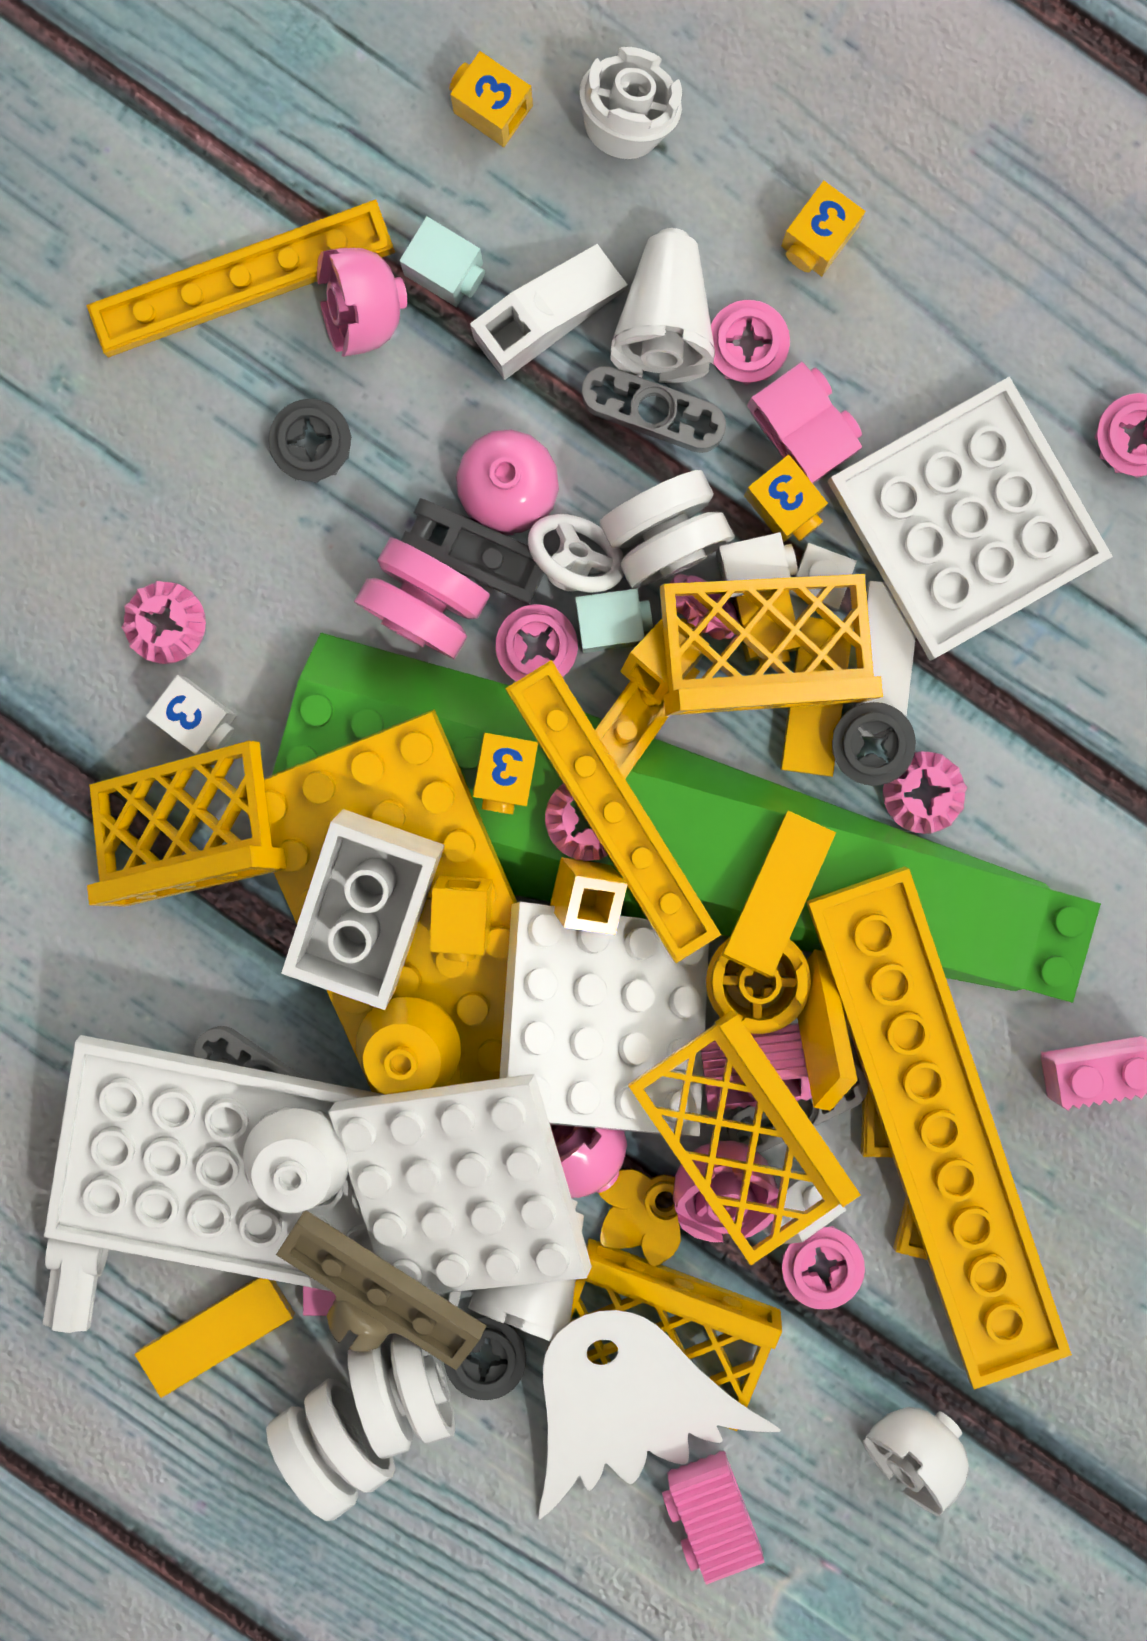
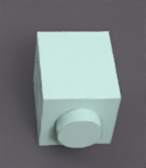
(443, 262)
(612, 620)

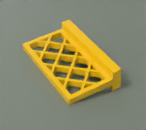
(768, 690)
(196, 868)
(781, 1110)
(689, 1301)

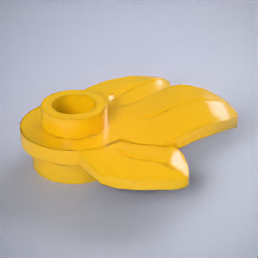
(638, 1219)

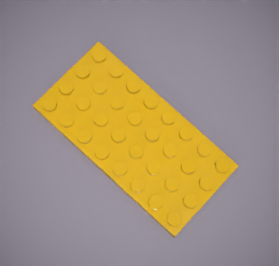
(414, 784)

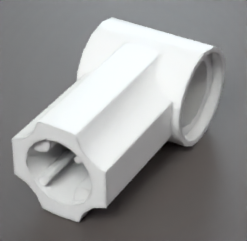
(72, 1284)

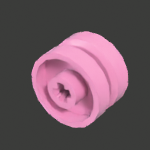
(425, 593)

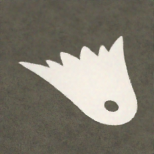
(627, 1406)

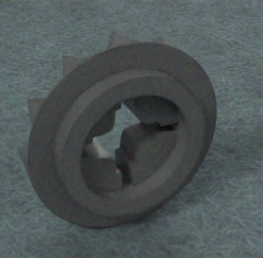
(291, 426)
(897, 746)
(502, 1374)

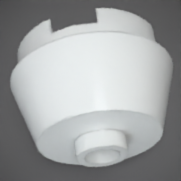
(629, 103)
(295, 1159)

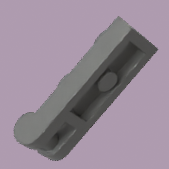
(476, 551)

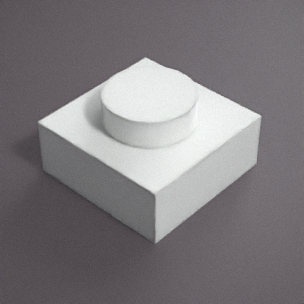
(823, 562)

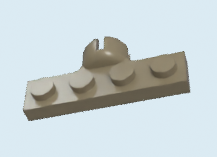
(376, 1296)

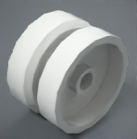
(663, 523)
(400, 1395)
(326, 1451)

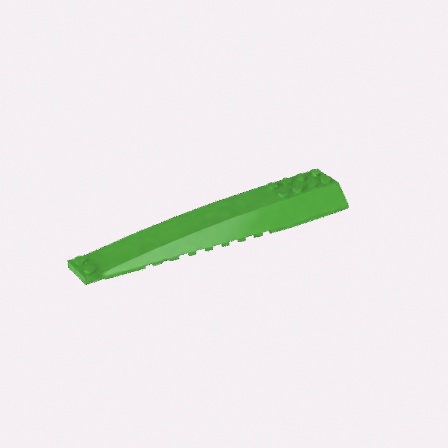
(712, 817)

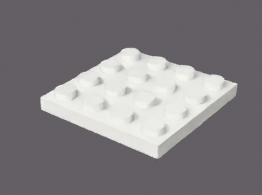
(969, 518)
(597, 1015)
(463, 1185)

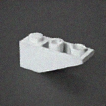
(546, 310)

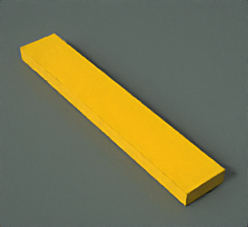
(233, 280)
(613, 811)

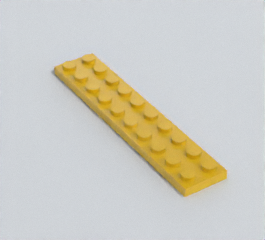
(939, 1127)

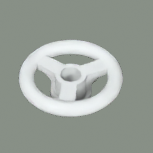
(575, 560)

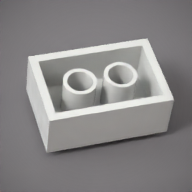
(362, 908)

